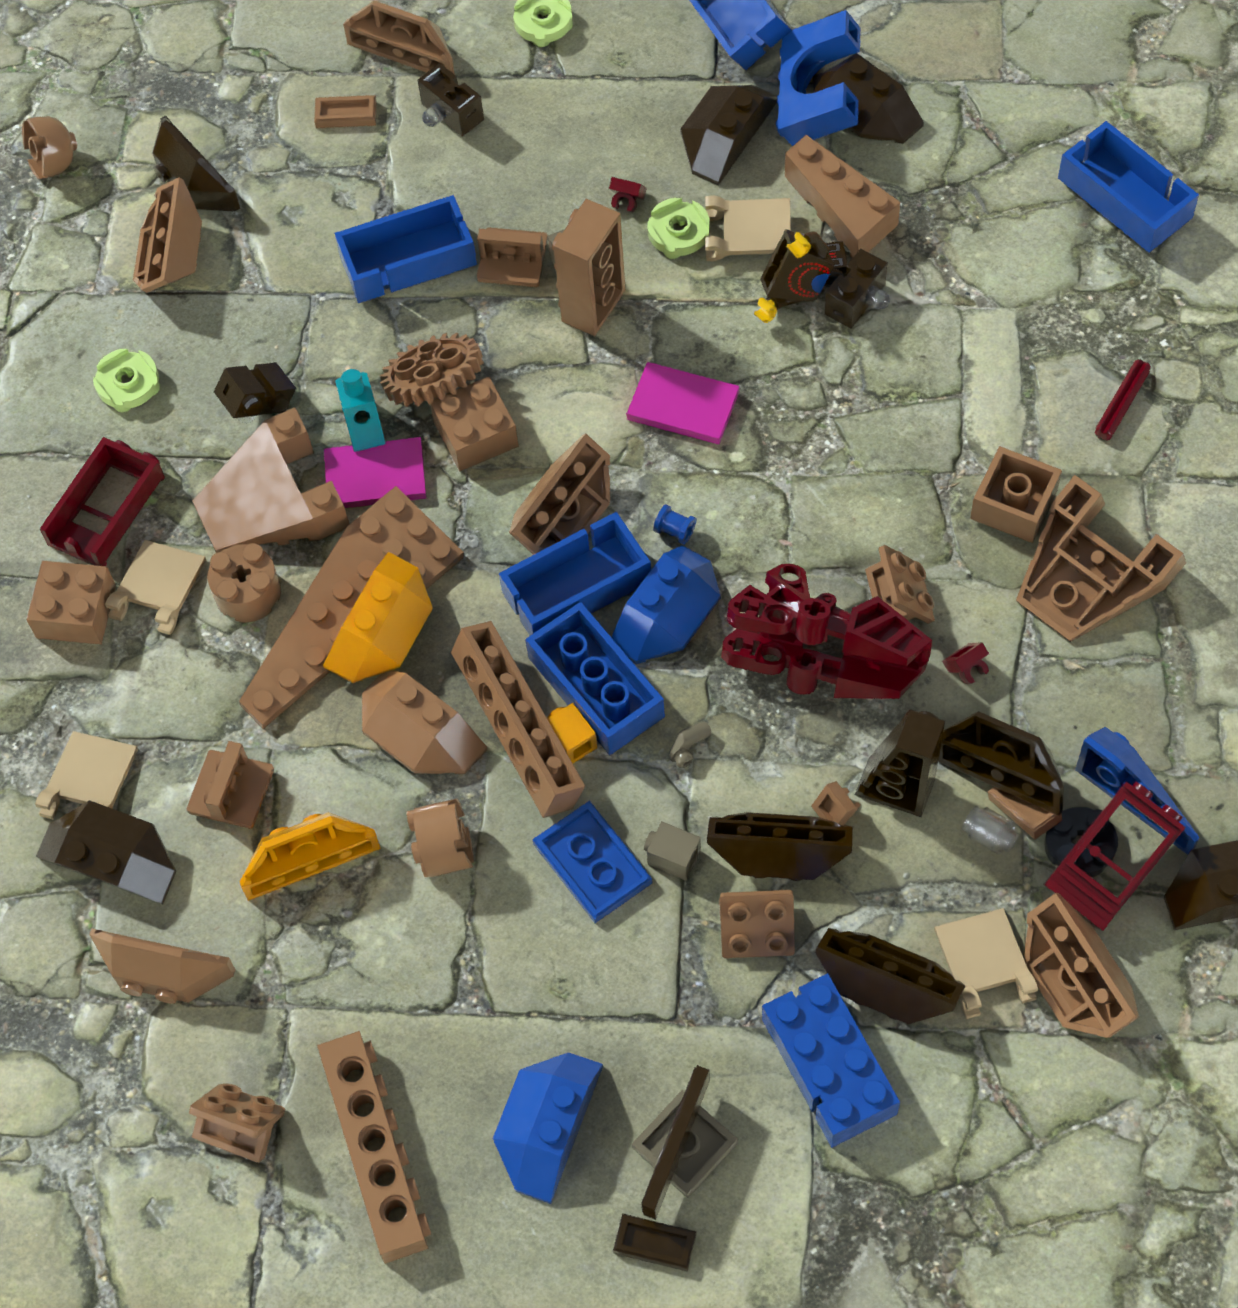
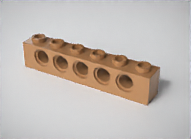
(517, 719)
(393, 1239)

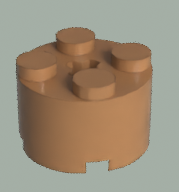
(244, 582)
(441, 838)

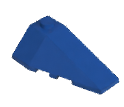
(1111, 761)

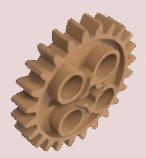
(431, 369)

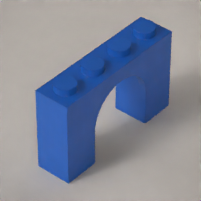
(802, 55)

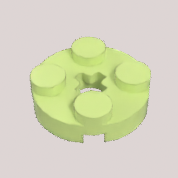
(545, 30)
(675, 242)
(130, 394)

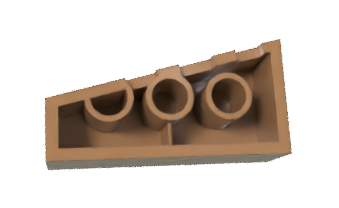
(843, 197)

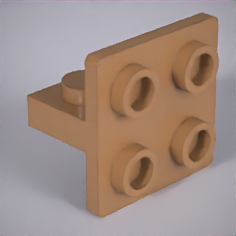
(511, 256)
(901, 585)
(230, 787)
(757, 923)
(235, 1121)

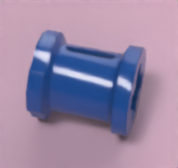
(674, 524)

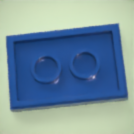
(592, 861)

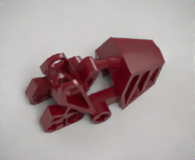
(879, 649)

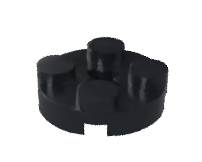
(1074, 823)

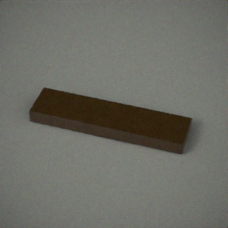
(675, 1142)

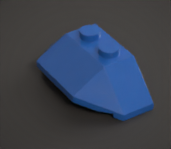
(667, 606)
(544, 1121)

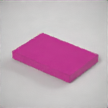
(683, 403)
(371, 473)

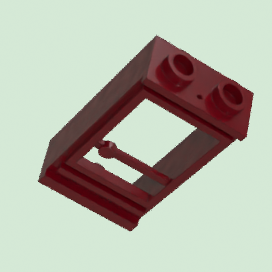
(84, 543)
(1082, 890)

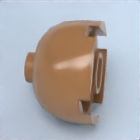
(49, 146)

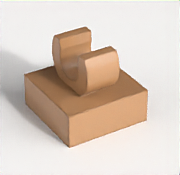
(835, 804)

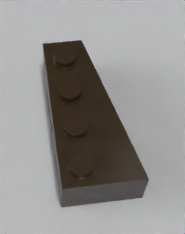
(905, 764)

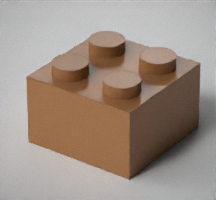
(474, 424)
(1015, 494)
(70, 602)

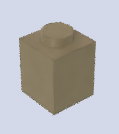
(672, 850)

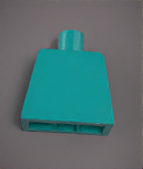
(355, 396)

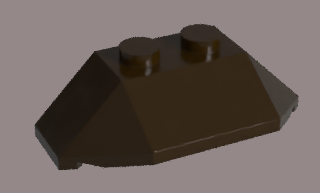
(883, 103)
(723, 128)
(179, 158)
(1004, 759)
(779, 844)
(111, 850)
(1205, 887)
(887, 977)

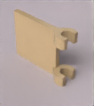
(748, 226)
(159, 580)
(87, 771)
(984, 956)

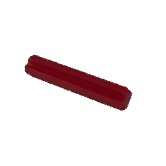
(1122, 400)

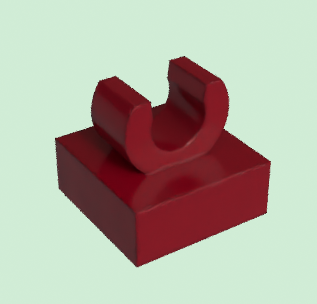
(628, 190)
(965, 659)

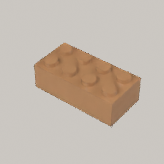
(589, 266)

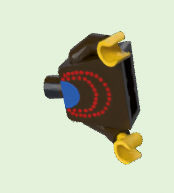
(795, 272)

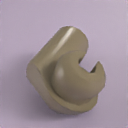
(686, 738)

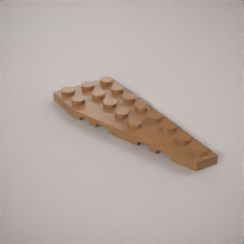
(301, 649)

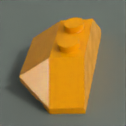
(381, 622)
(305, 851)

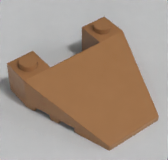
(257, 497)
(1081, 578)

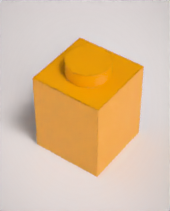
(573, 732)

